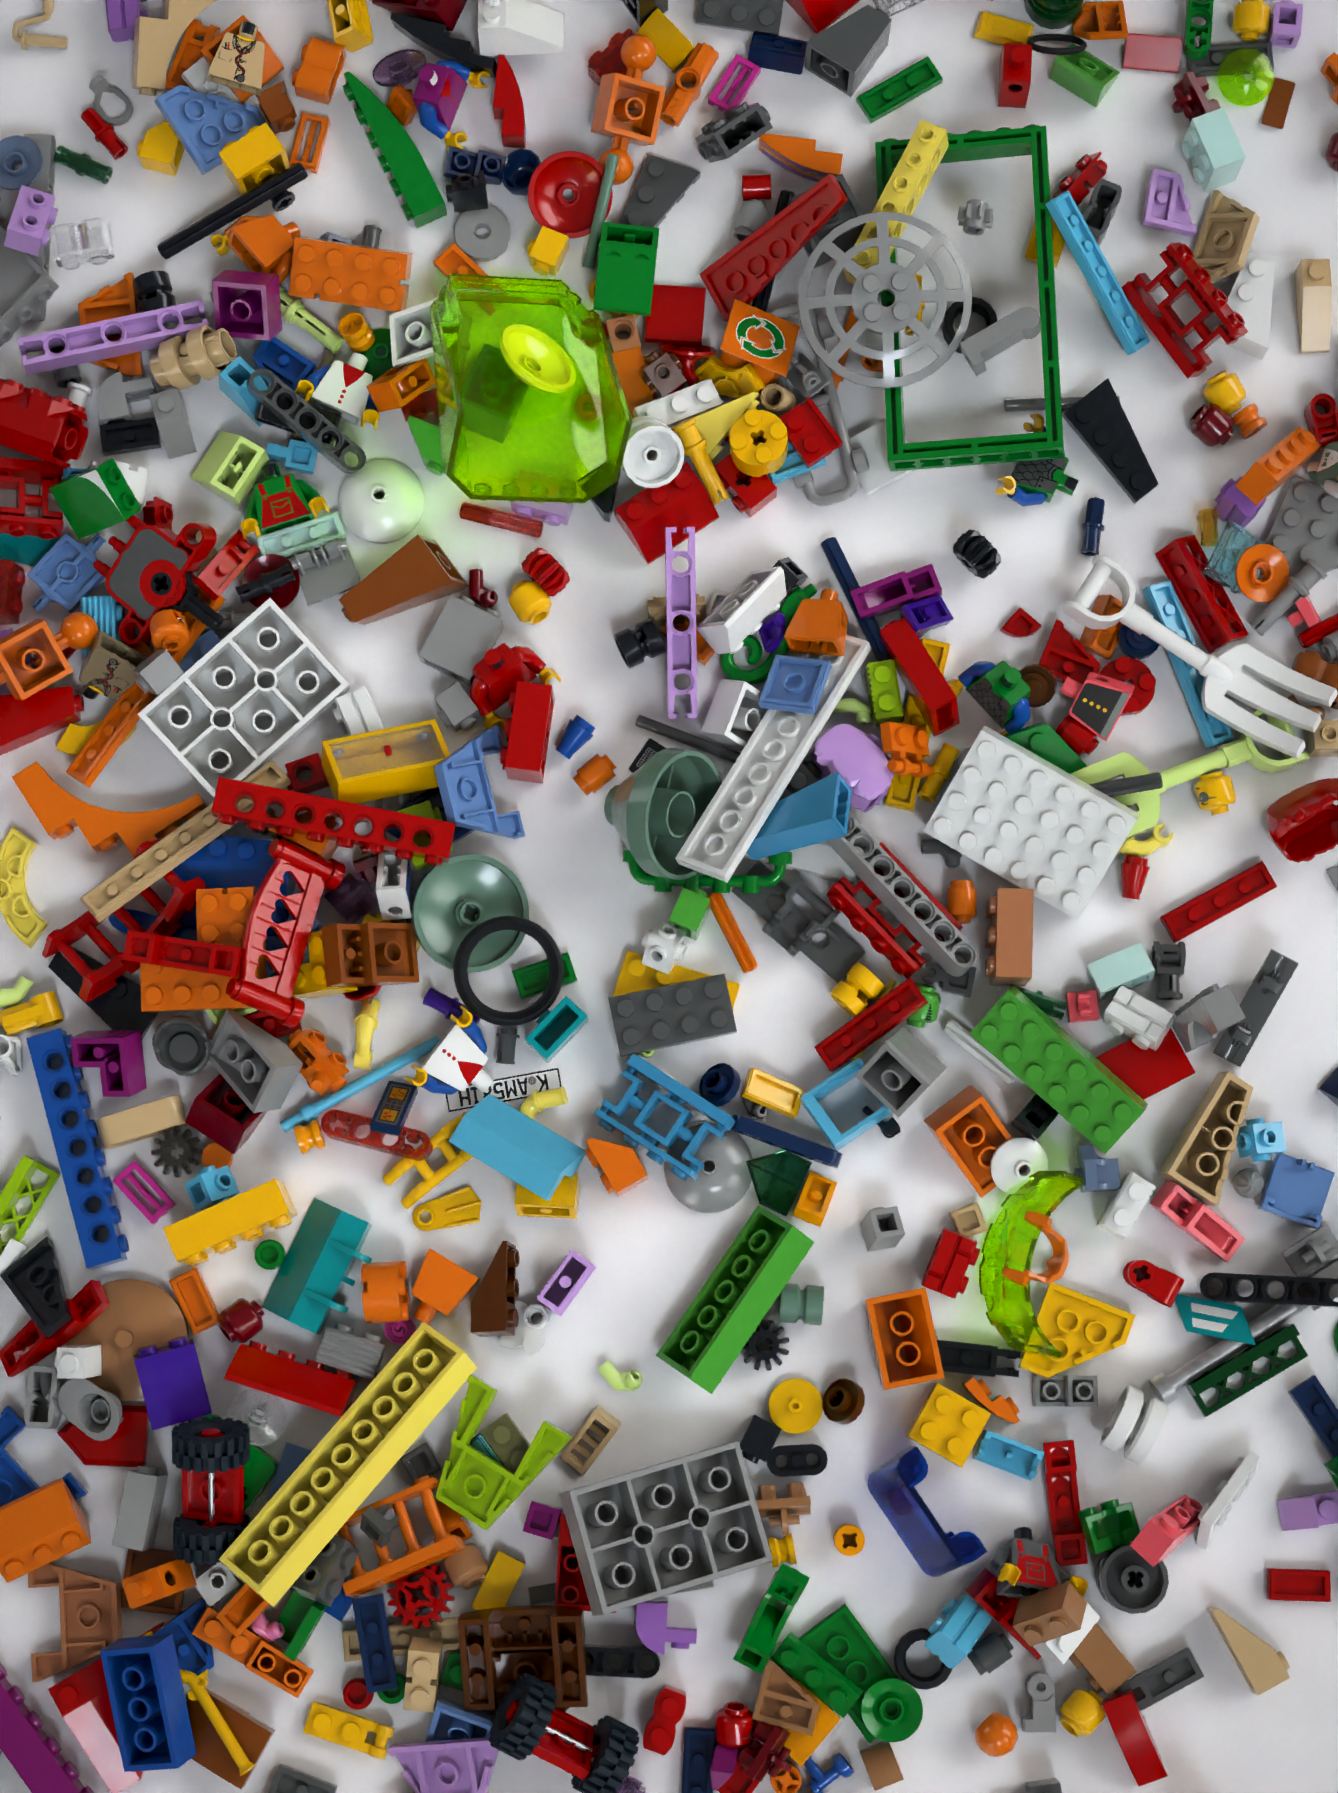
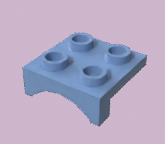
(1296, 1190)

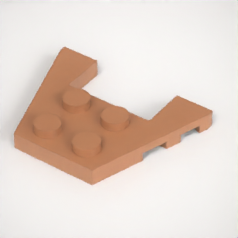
(87, 1617)

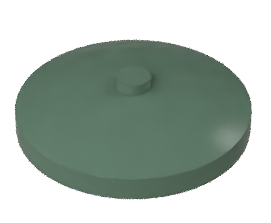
(460, 897)

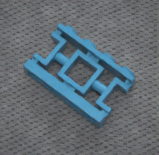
(677, 1097)

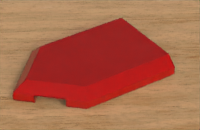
(123, 1449)

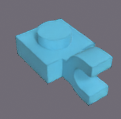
(297, 456)

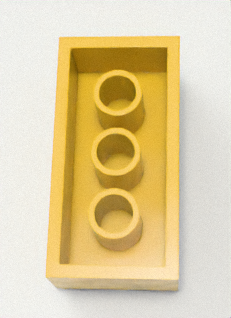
(229, 1222)

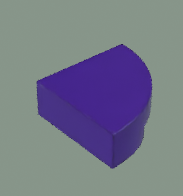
(773, 632)

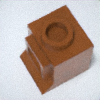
(277, 108)

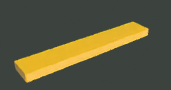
(904, 788)

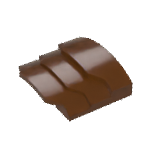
(518, 1640)

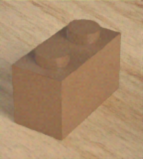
(1049, 1614)
(1102, 1661)

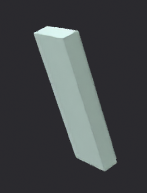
(302, 536)

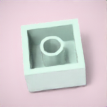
(1213, 150)

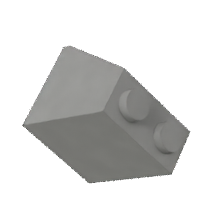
(900, 1071)

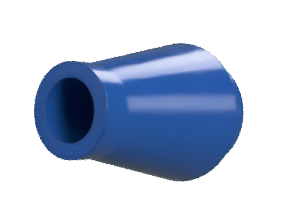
(575, 736)

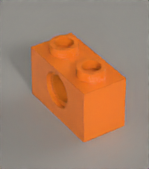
(401, 385)

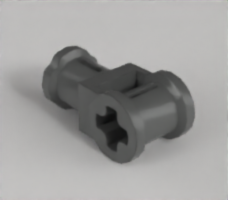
(1169, 966)

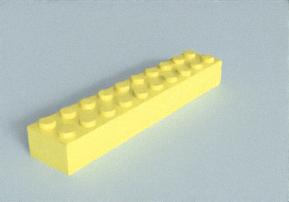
(348, 1464)

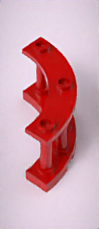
(102, 980)

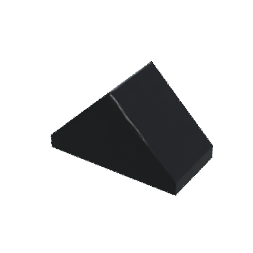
(1034, 1118)

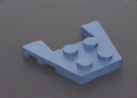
(467, 789)

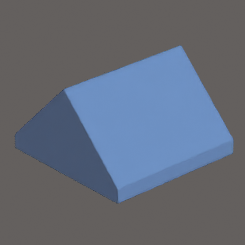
(453, 1722)

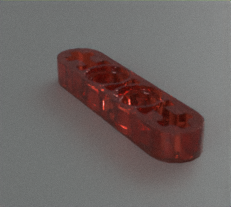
(375, 1139)

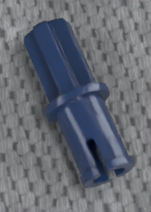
(1093, 527)

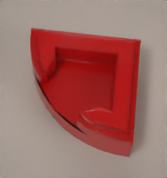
(1021, 625)

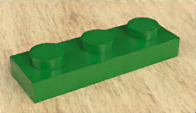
(817, 1675)

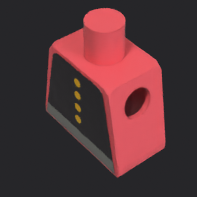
(1097, 702)

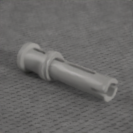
(1297, 587)

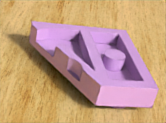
(1166, 204)

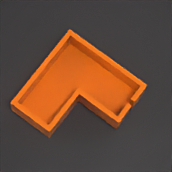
(221, 921)

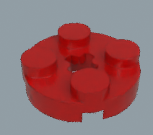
(1139, 675)

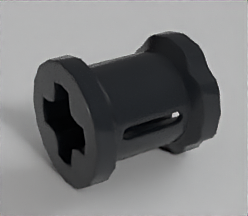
(281, 200)

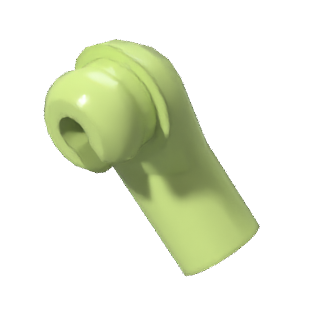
(856, 707)

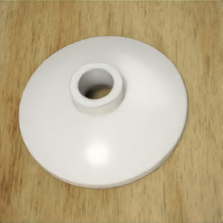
(1010, 1157)

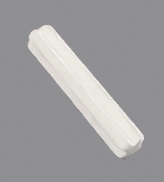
(972, 1046)

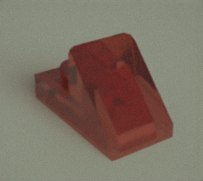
(421, 405)

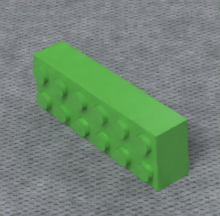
(1059, 1069)
(735, 1299)

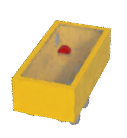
(384, 763)

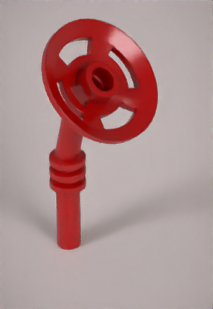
(687, 356)

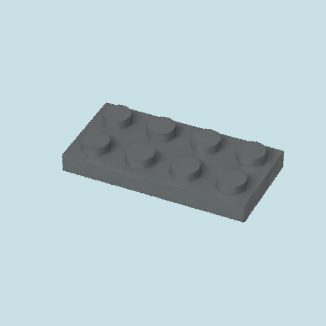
(672, 1015)

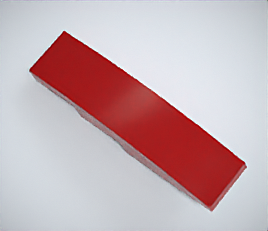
(32, 1345)

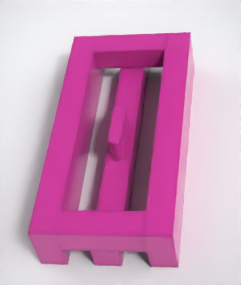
(747, 65)
(161, 1211)

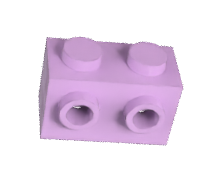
(30, 220)

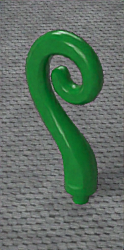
(760, 674)

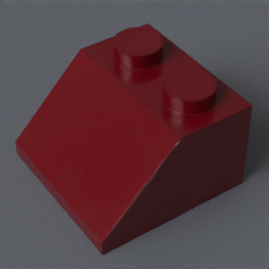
(223, 1115)

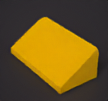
(670, 43)

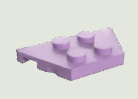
(447, 1765)

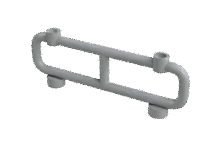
(855, 460)

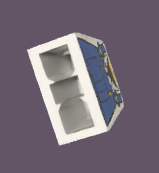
(394, 900)

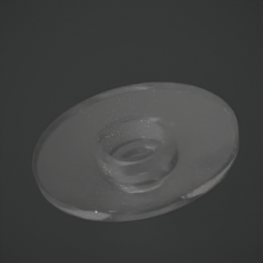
(263, 1428)

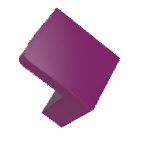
(542, 1520)

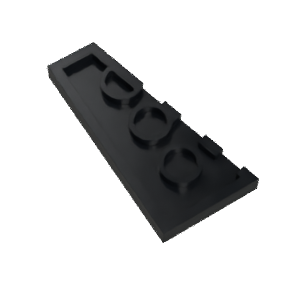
(1109, 436)
(117, 1007)

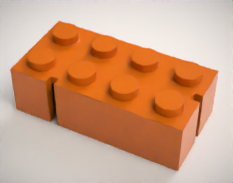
(350, 274)

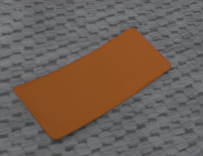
(1278, 103)

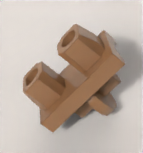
(783, 1510)

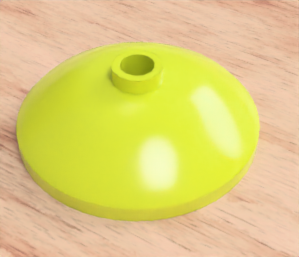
(537, 359)

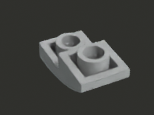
(1065, 1391)

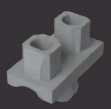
(1311, 1251)

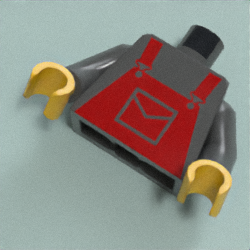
(1029, 1567)

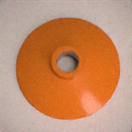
(1273, 572)

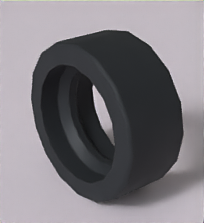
(978, 306)
(901, 1666)

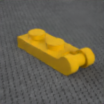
(347, 1729)

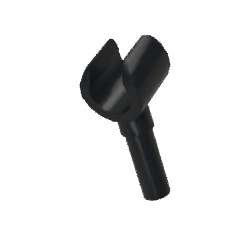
(889, 1128)

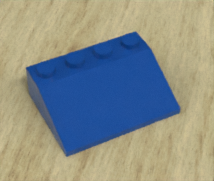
(231, 864)

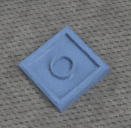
(795, 684)

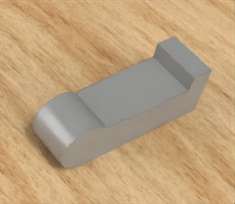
(1001, 335)

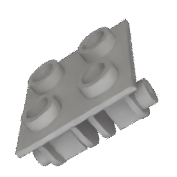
(326, 571)

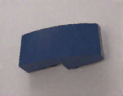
(464, 162)

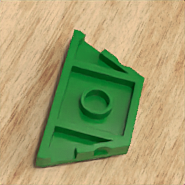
(1048, 745)

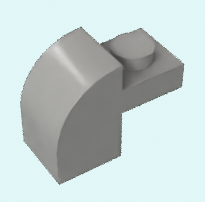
(117, 394)

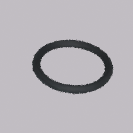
(1057, 37)

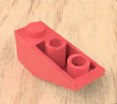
(1167, 1530)

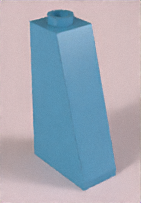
(805, 818)

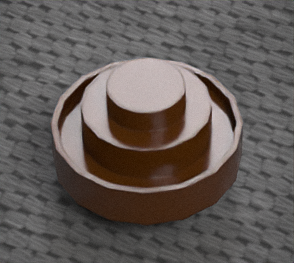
(1041, 682)
(843, 1401)

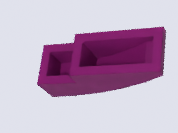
(896, 591)

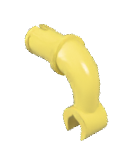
(1139, 849)
(365, 1025)
(541, 1100)

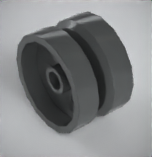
(1134, 1597)

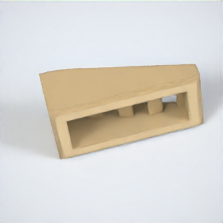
(605, 1419)

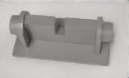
(805, 376)

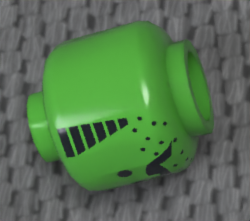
(929, 1012)

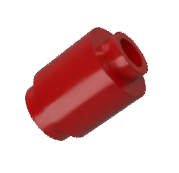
(1077, 736)

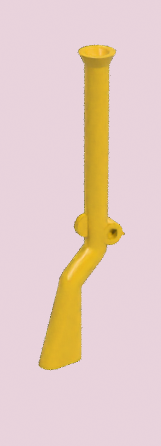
(199, 1693)

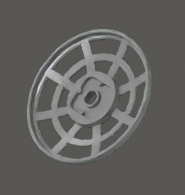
(874, 316)

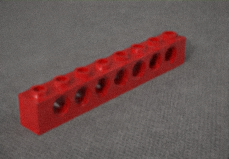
(232, 791)

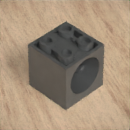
(848, 211)

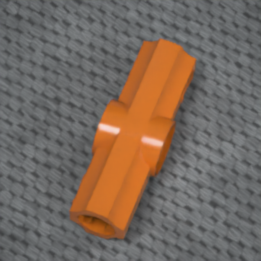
(695, 71)

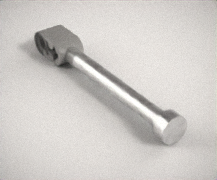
(1167, 1386)

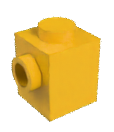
(548, 251)

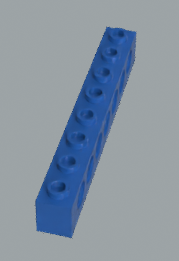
(42, 1051)

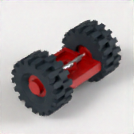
(212, 1487)
(534, 1725)

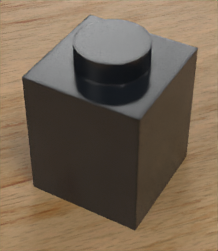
(759, 1439)

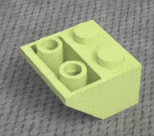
(231, 467)

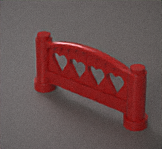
(311, 875)

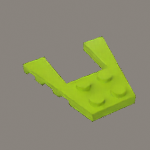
(478, 1484)

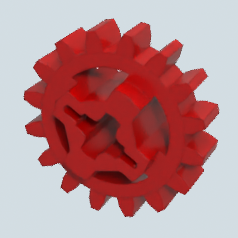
(414, 1605)

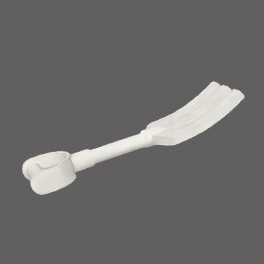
(1221, 674)

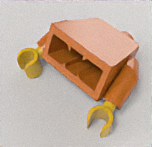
(260, 244)

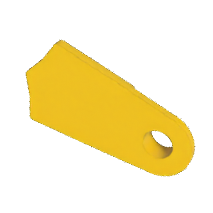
(449, 1210)

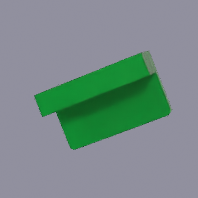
(299, 1621)

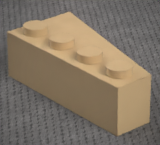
(1207, 1142)

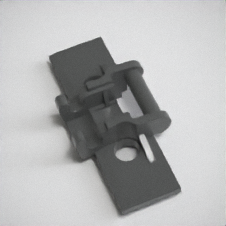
(795, 931)

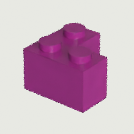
(118, 1056)

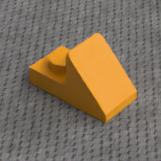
(814, 1199)

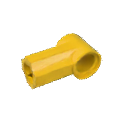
(39, 1012)

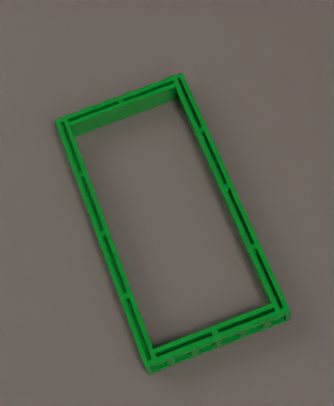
(991, 449)

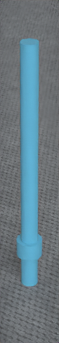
(309, 1112)

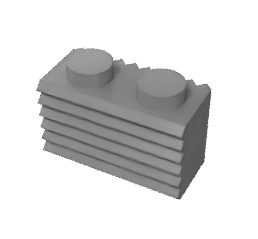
(351, 1352)

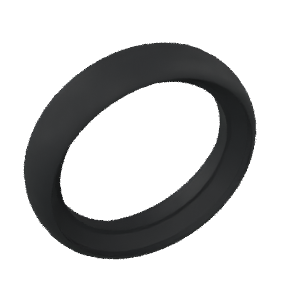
(555, 974)

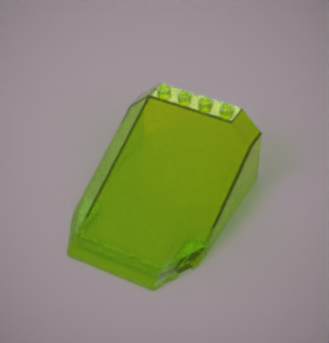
(497, 430)

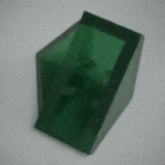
(778, 1179)

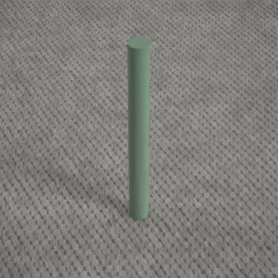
(600, 211)

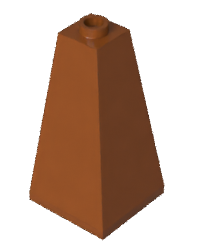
(404, 581)

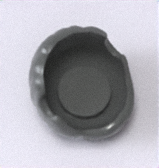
(182, 1045)

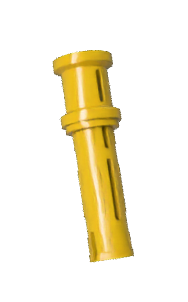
(695, 448)

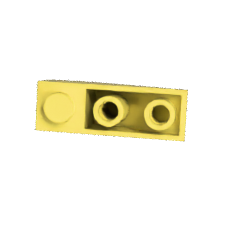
(717, 422)

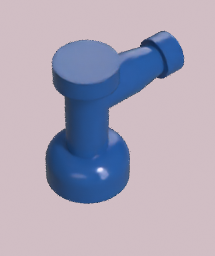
(822, 1779)

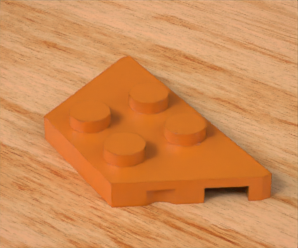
(110, 304)

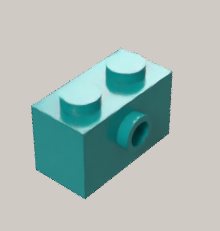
(556, 1029)

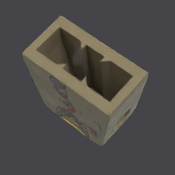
(108, 667)

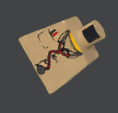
(239, 61)

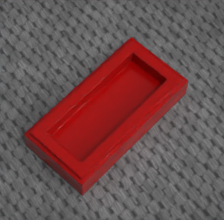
(1298, 1585)

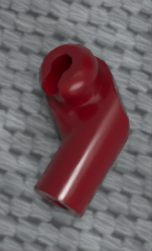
(480, 593)

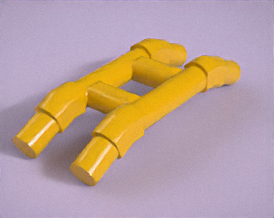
(431, 1178)

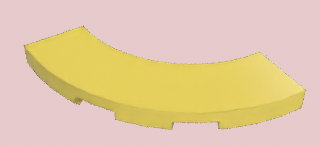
(14, 900)

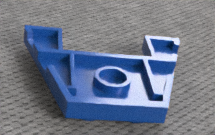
(13, 1478)

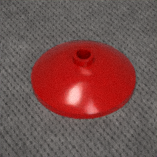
(546, 188)

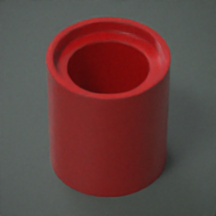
(756, 187)

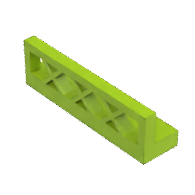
(13, 1192)

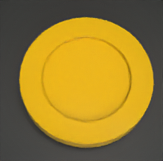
(795, 1406)

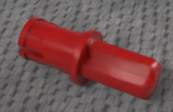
(104, 133)

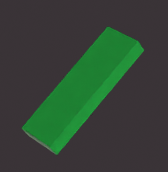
(899, 89)

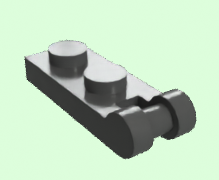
(1164, 1678)

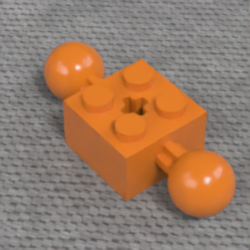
(624, 93)
(49, 662)

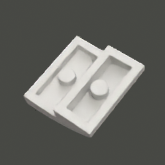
(875, 446)

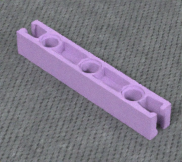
(91, 342)
(681, 601)

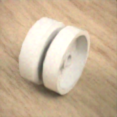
(652, 453)
(1134, 1424)

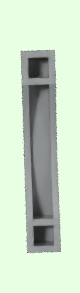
(1206, 1016)

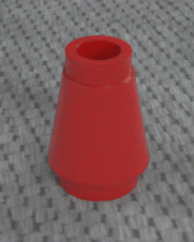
(1133, 876)

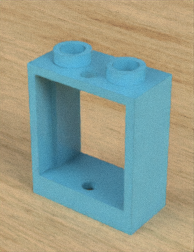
(811, 1104)

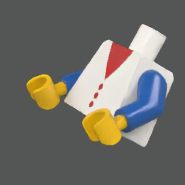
(342, 390)
(455, 1060)

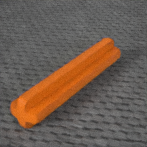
(732, 933)

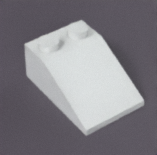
(519, 28)

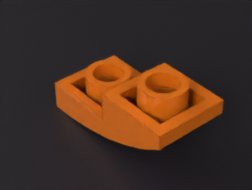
(1000, 1407)

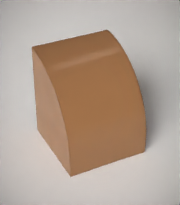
(881, 1765)

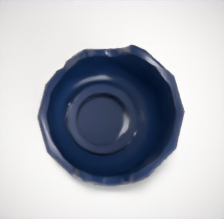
(519, 171)

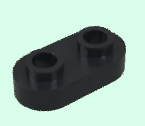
(796, 1460)

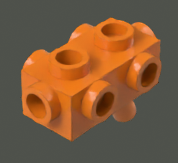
(320, 1066)

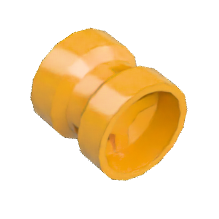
(356, 332)

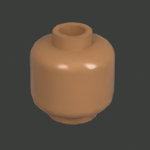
(466, 1567)

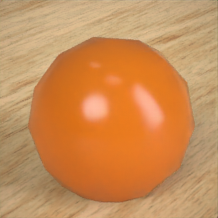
(996, 1735)

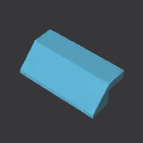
(517, 1146)

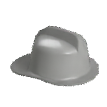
(90, 1408)

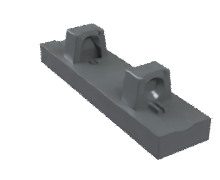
(1256, 1006)

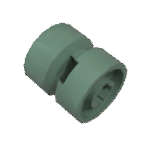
(801, 1304)

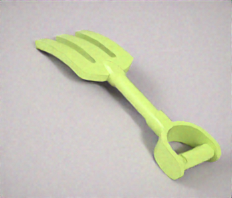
(1226, 756)

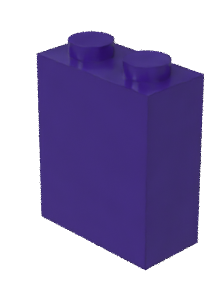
(172, 1383)

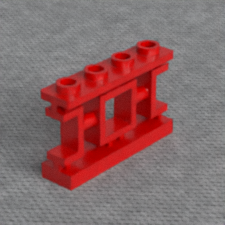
(1166, 323)
(13, 476)
(877, 928)

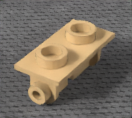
(657, 611)

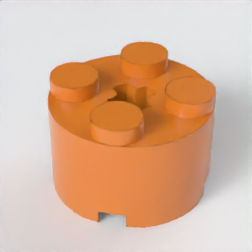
(385, 1292)

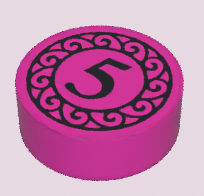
(400, 1331)

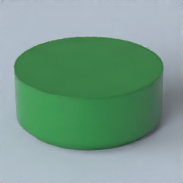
(270, 1254)
(394, 1695)

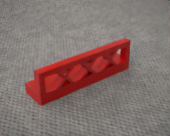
(1198, 594)

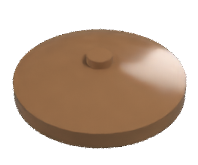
(136, 1318)

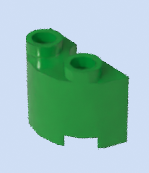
(1109, 1526)

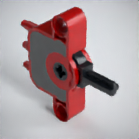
(158, 575)

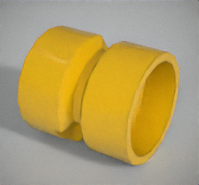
(857, 990)

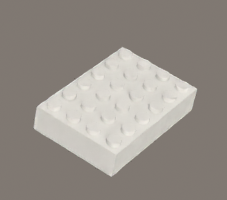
(244, 699)
(1031, 822)

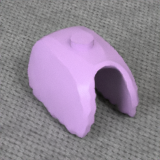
(857, 760)

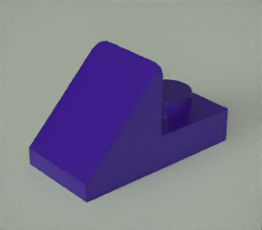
(926, 614)

